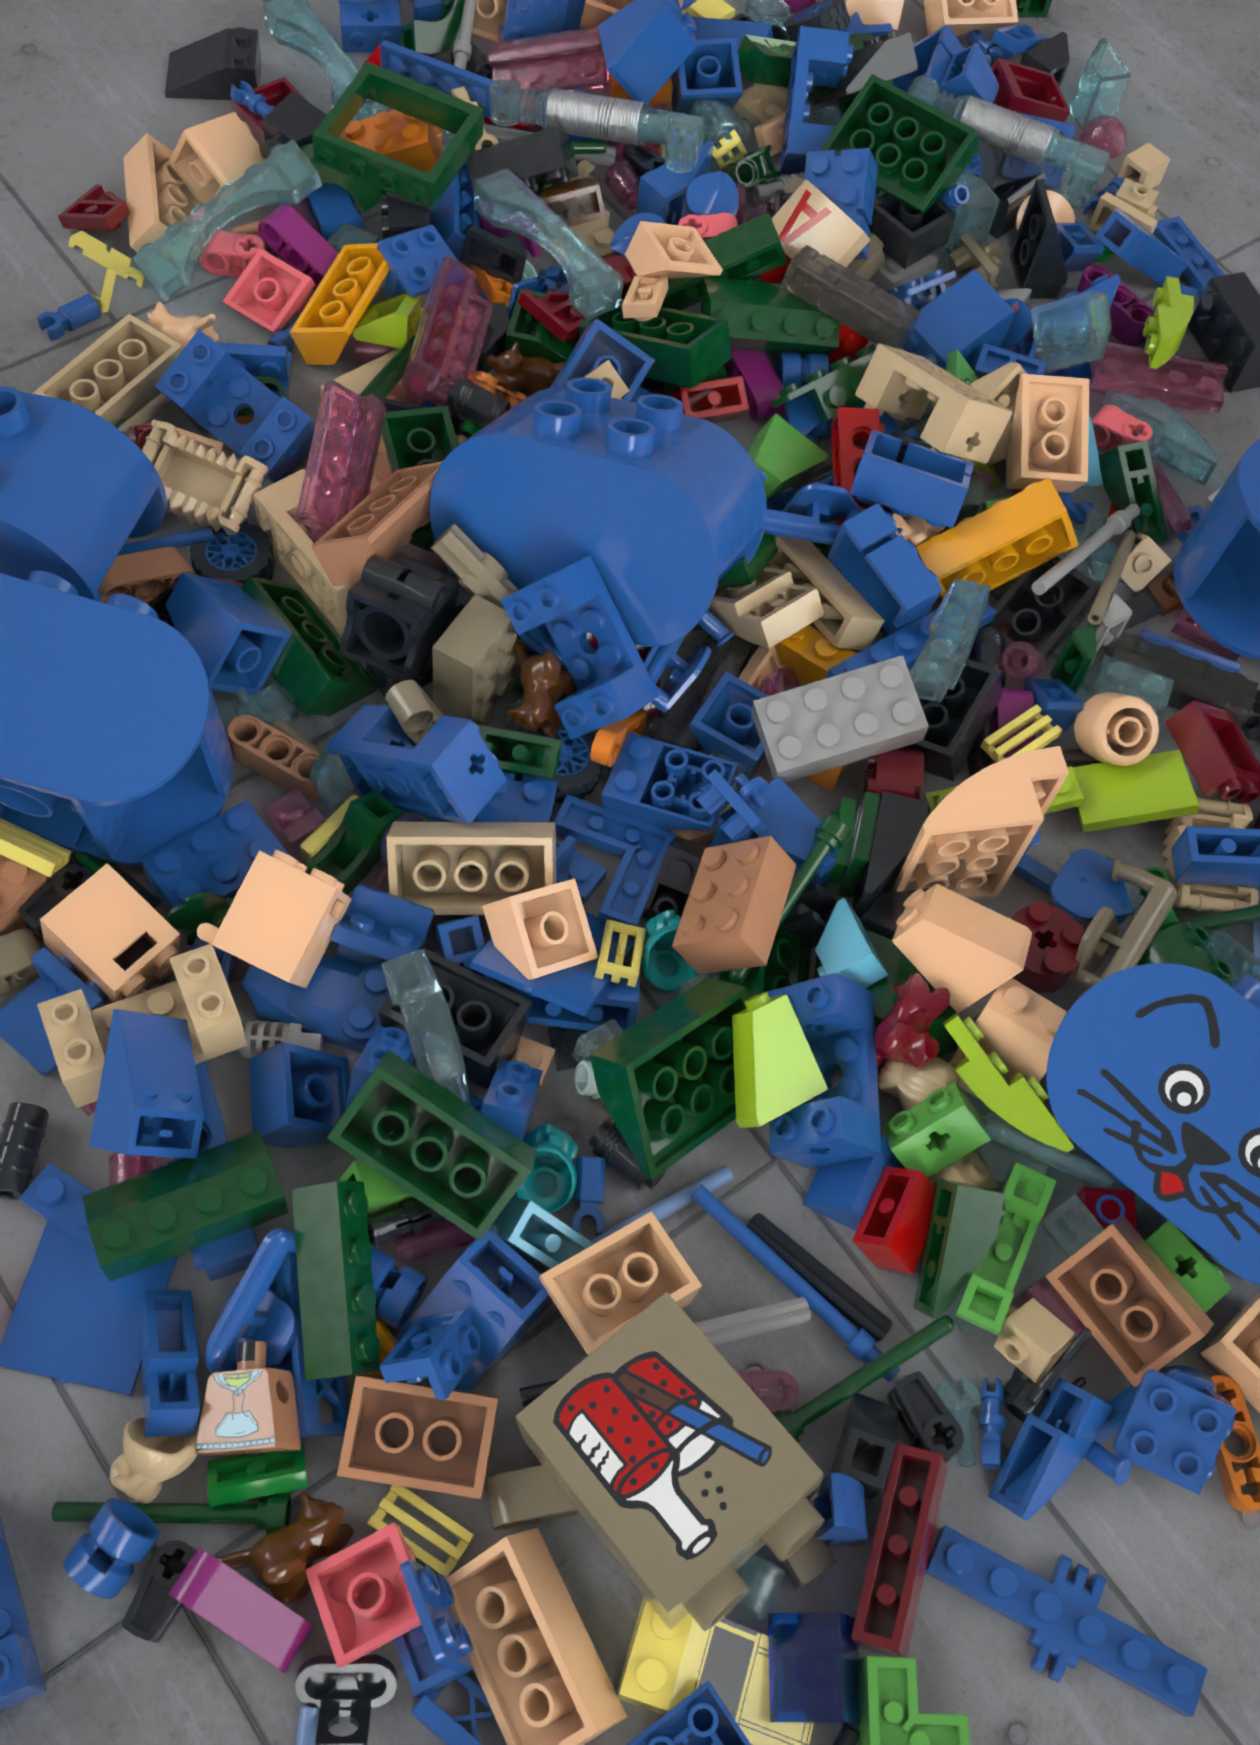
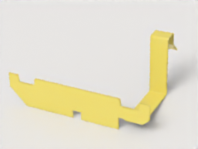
(114, 262)

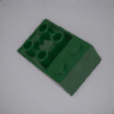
(534, 337)

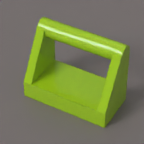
(390, 321)

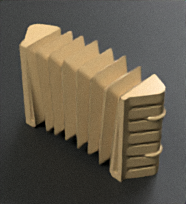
(201, 482)
(1209, 896)

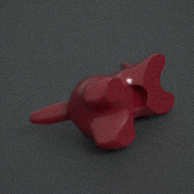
(905, 1031)

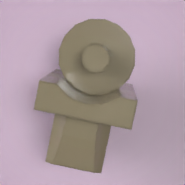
(982, 258)

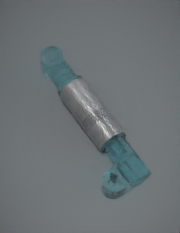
(602, 117)
(1022, 138)

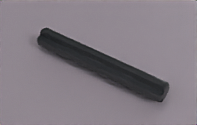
(822, 1279)

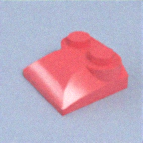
(269, 292)
(364, 1594)

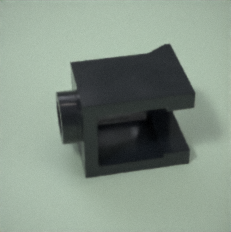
(810, 914)

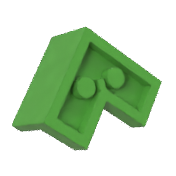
(891, 1707)

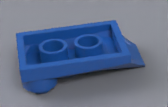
(337, 1003)

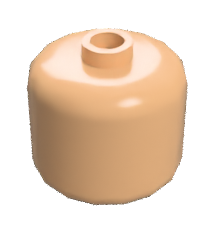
(1116, 728)

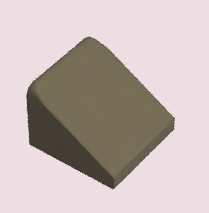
(808, 1561)

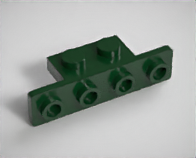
(834, 388)

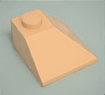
(670, 252)
(542, 929)

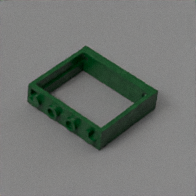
(411, 99)

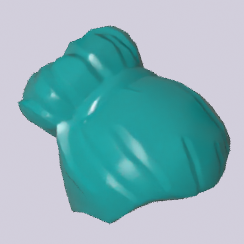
(660, 961)
(553, 1171)

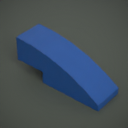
(169, 1364)
(1049, 1449)
(844, 1512)

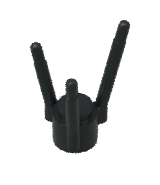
(1031, 1397)

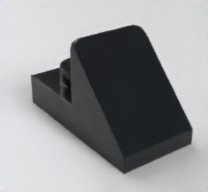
(495, 255)

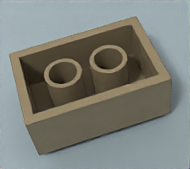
(474, 661)

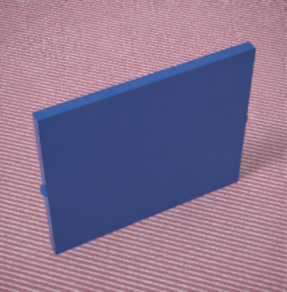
(568, 988)
(76, 1321)

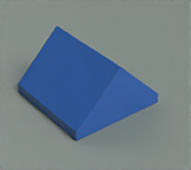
(846, 1188)

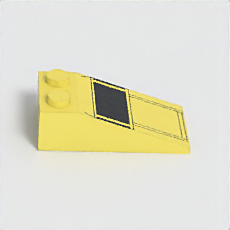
(673, 1663)

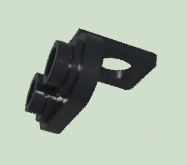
(345, 1693)

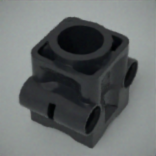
(398, 615)

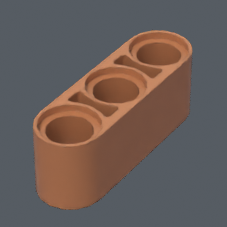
(144, 573)
(269, 744)

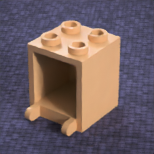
(281, 918)
(102, 923)

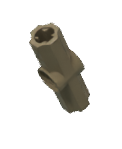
(476, 570)

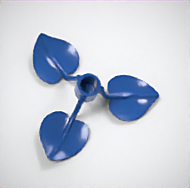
(705, 196)

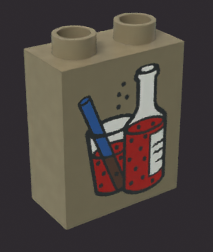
(674, 1464)

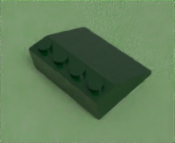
(913, 143)
(672, 1075)

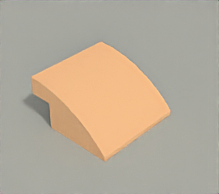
(984, 826)

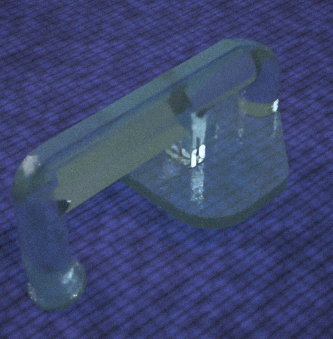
(1012, 1146)

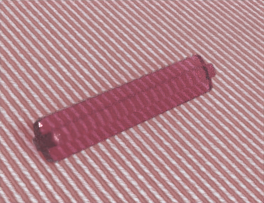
(1171, 502)

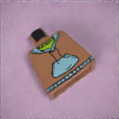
(249, 1408)

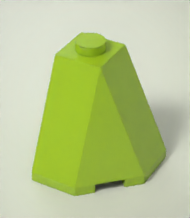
(771, 1061)

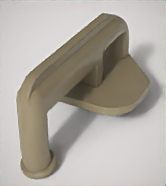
(1103, 929)

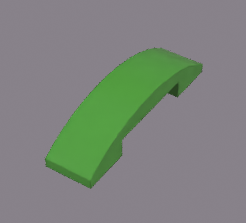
(992, 1283)

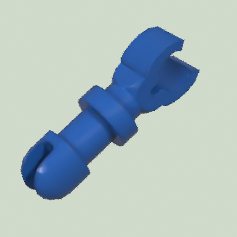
(987, 46)
(247, 97)
(1112, 188)
(992, 1425)

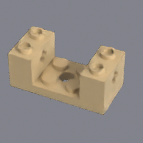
(963, 419)
(292, 548)
(198, 994)

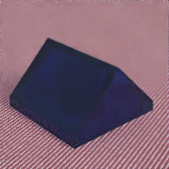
(813, 1669)

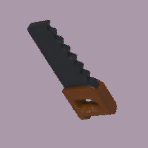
(1153, 600)

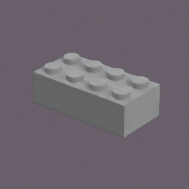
(839, 720)

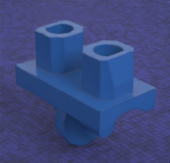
(721, 794)

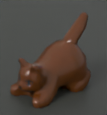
(523, 373)
(542, 686)
(284, 1555)

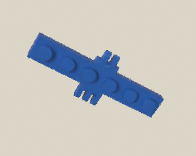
(1067, 1620)

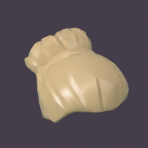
(915, 1084)
(149, 1461)

